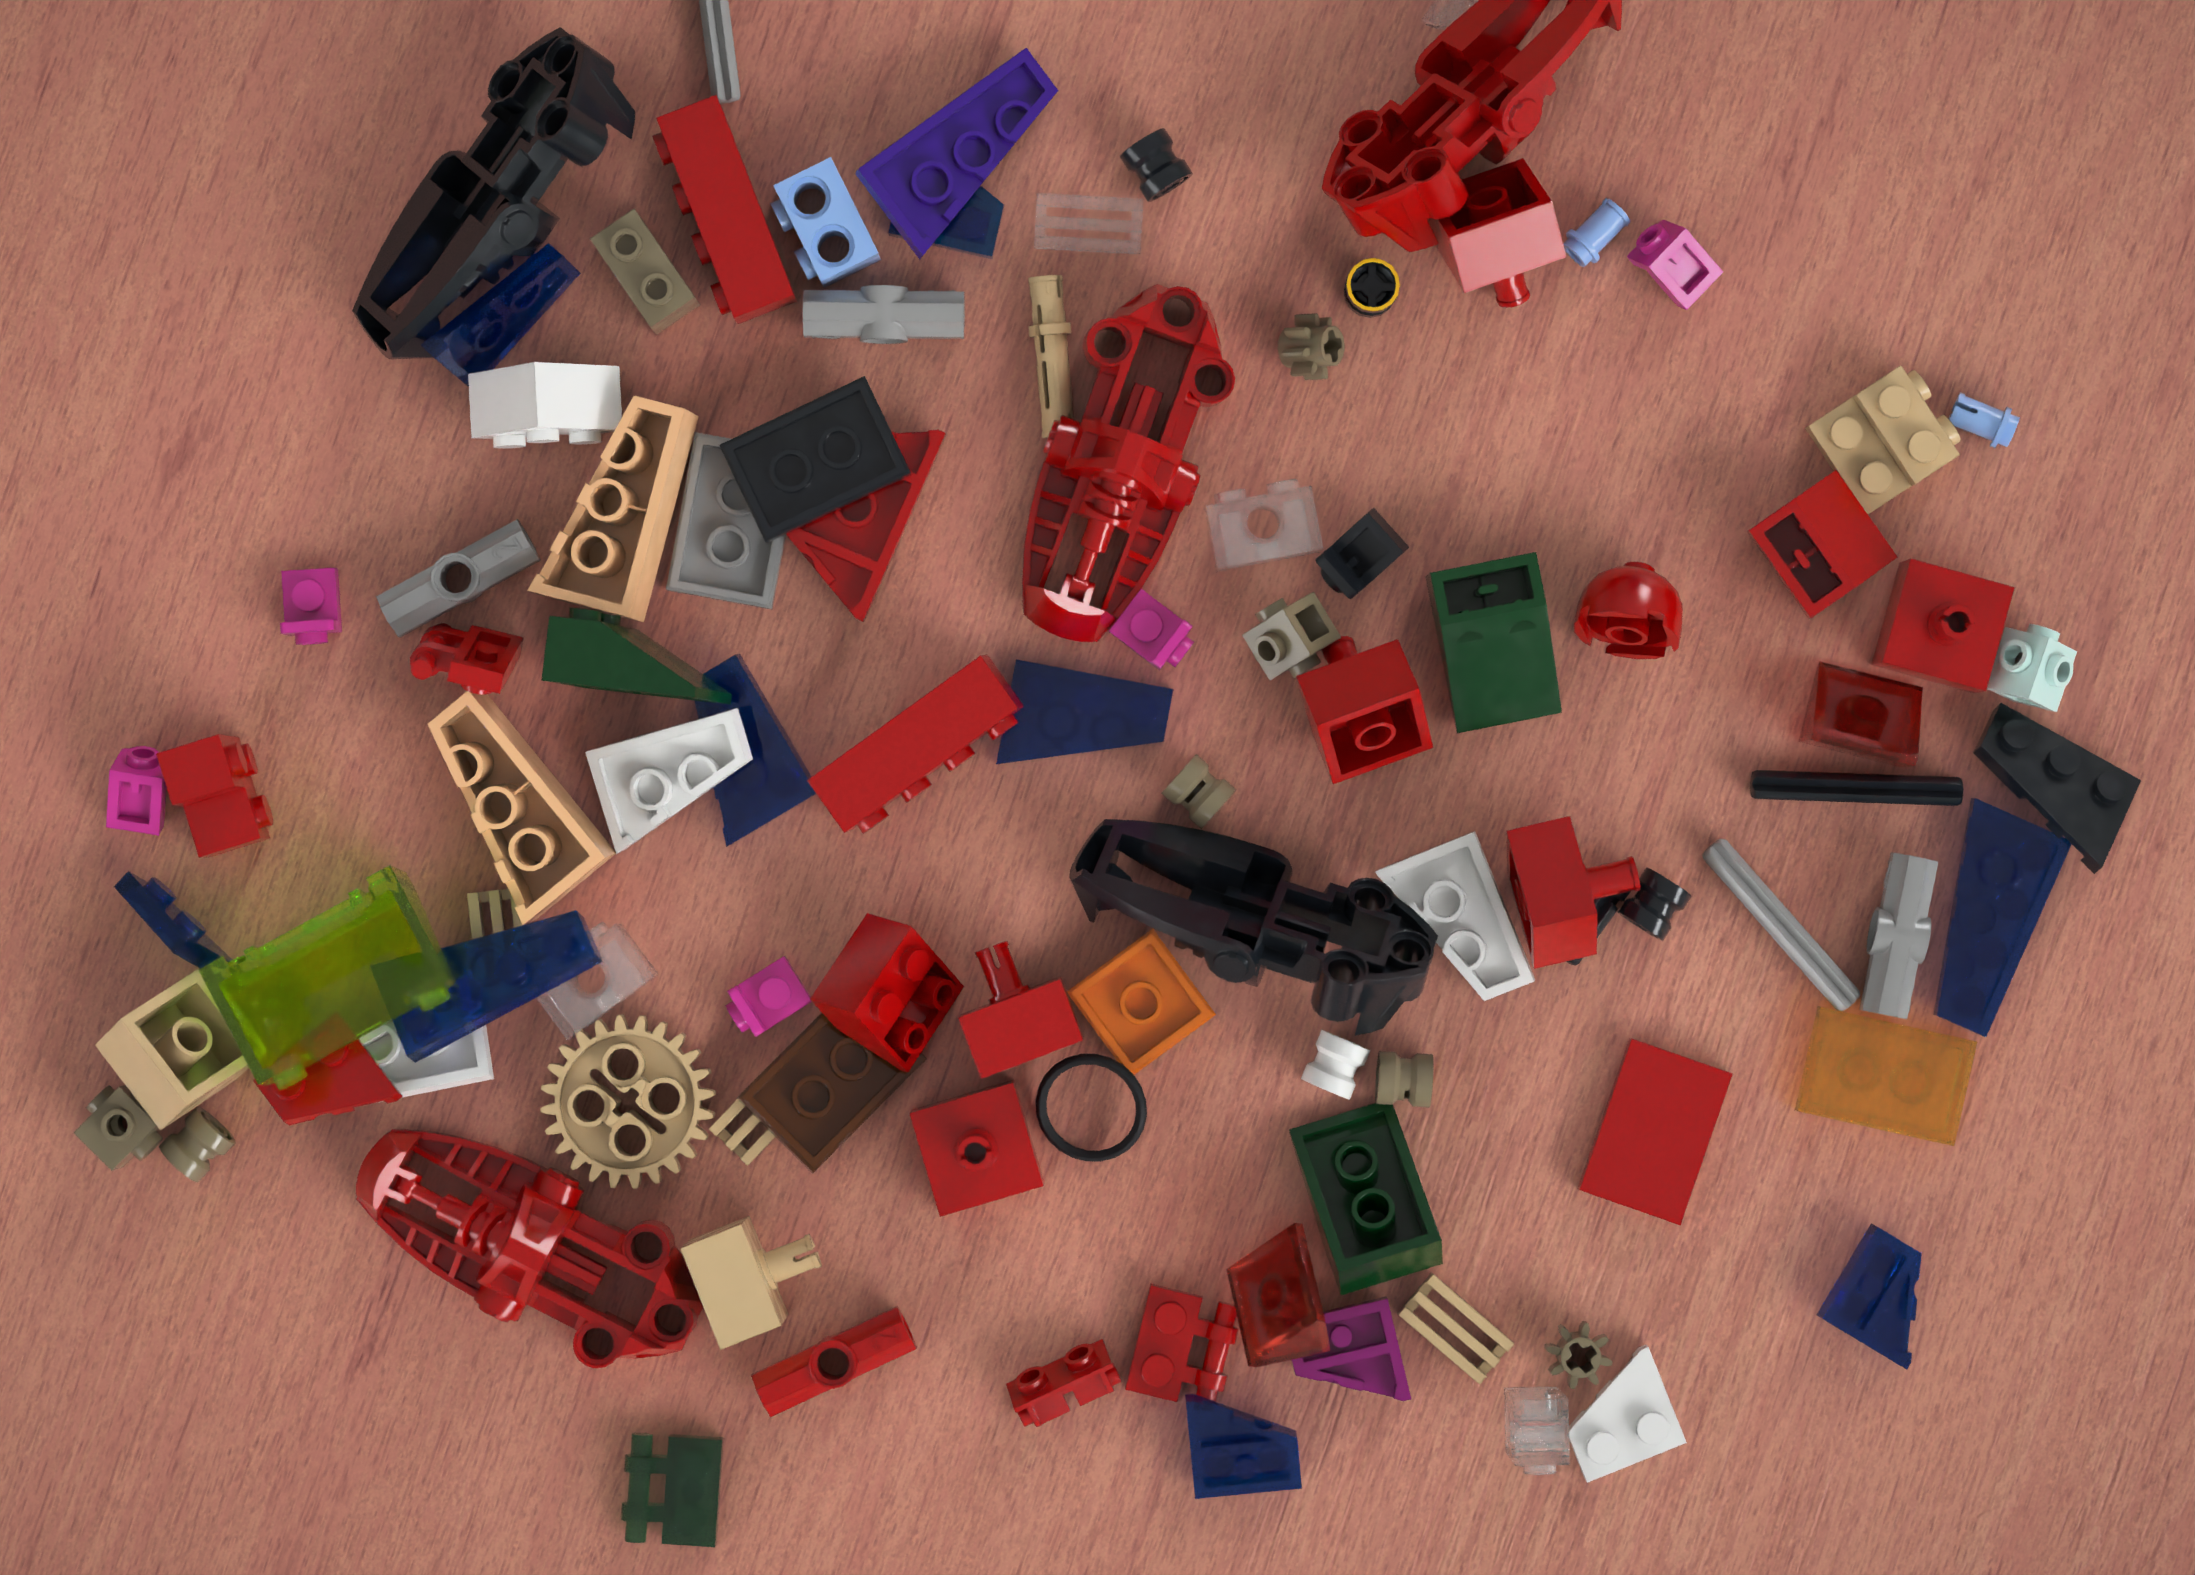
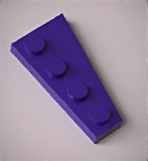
(948, 156)

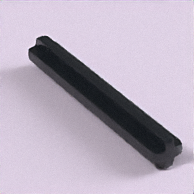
(1856, 788)

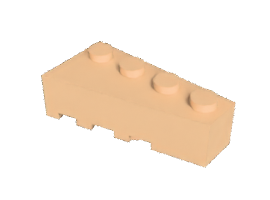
(623, 515)
(521, 809)

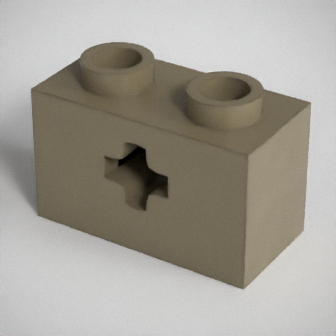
(645, 271)

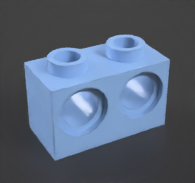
(836, 218)

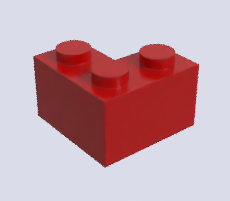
(217, 793)

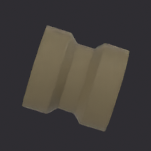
(1198, 791)
(1404, 1079)
(199, 1140)

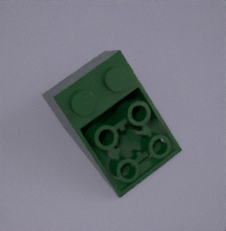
(1495, 642)

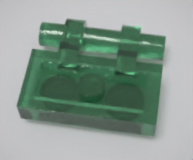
(691, 1489)

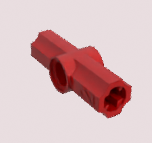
(802, 1376)

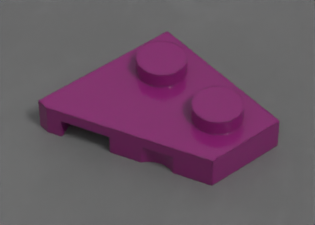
(1361, 1352)

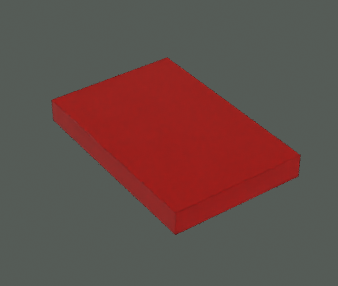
(1655, 1131)

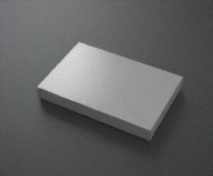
(717, 539)

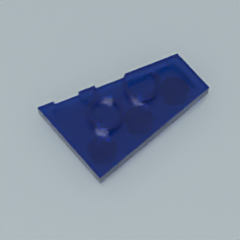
(502, 316)
(1080, 713)
(775, 776)

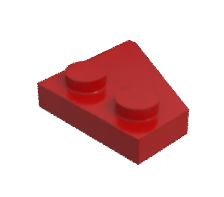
(333, 1086)

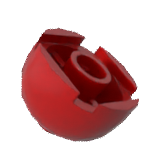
(1631, 611)

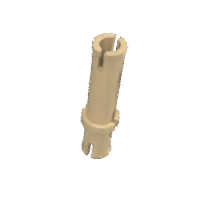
(1051, 349)

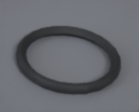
(1060, 1143)

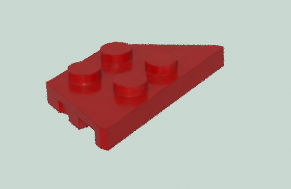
(859, 540)

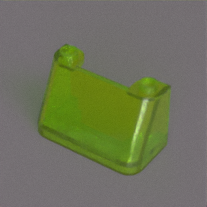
(331, 979)

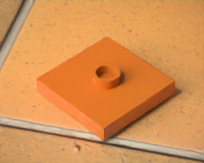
(1141, 1002)

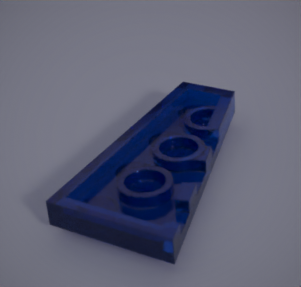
(1997, 900)
(497, 977)

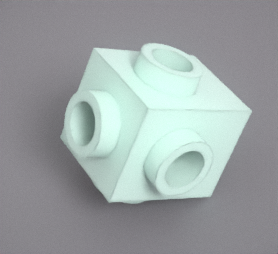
(2032, 667)

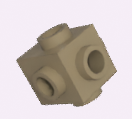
(1281, 641)
(105, 1132)

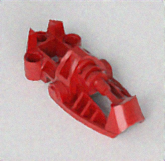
(1472, 99)
(1118, 472)
(517, 1237)

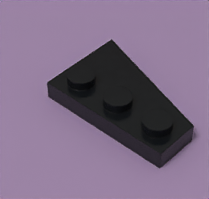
(2064, 782)

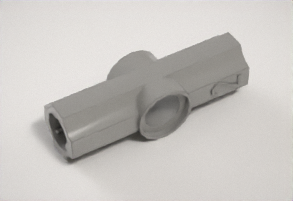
(883, 314)
(427, 594)
(1898, 935)

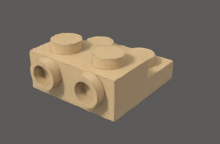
(1885, 438)

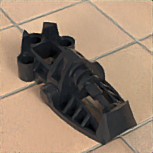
(484, 203)
(1253, 919)

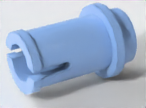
(1595, 233)
(1984, 420)

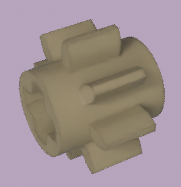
(1311, 346)
(1563, 1353)

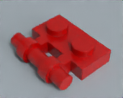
(475, 659)
(1166, 1340)

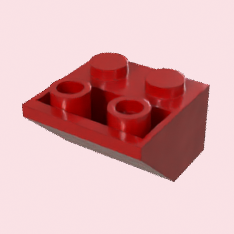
(1822, 544)
(887, 990)

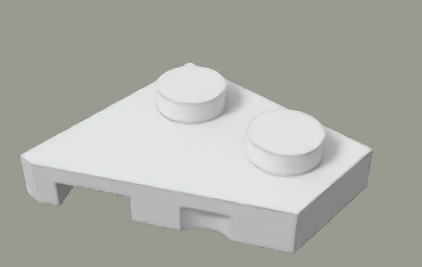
(1626, 1421)

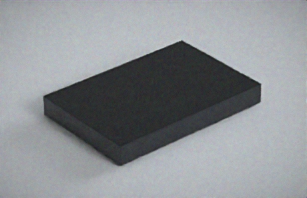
(815, 459)

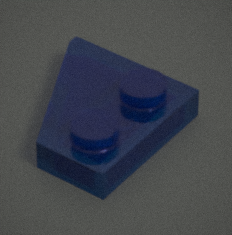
(174, 927)
(1239, 1451)

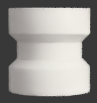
(1335, 1064)

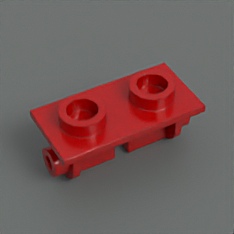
(1040, 1391)

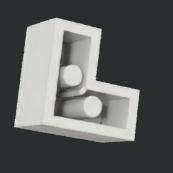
(544, 402)

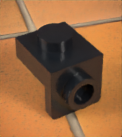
(1360, 554)

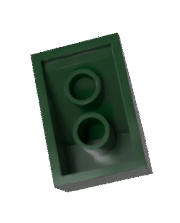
(601, 655)
(1366, 1197)

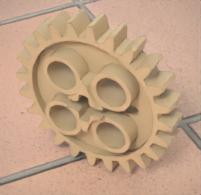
(597, 1139)

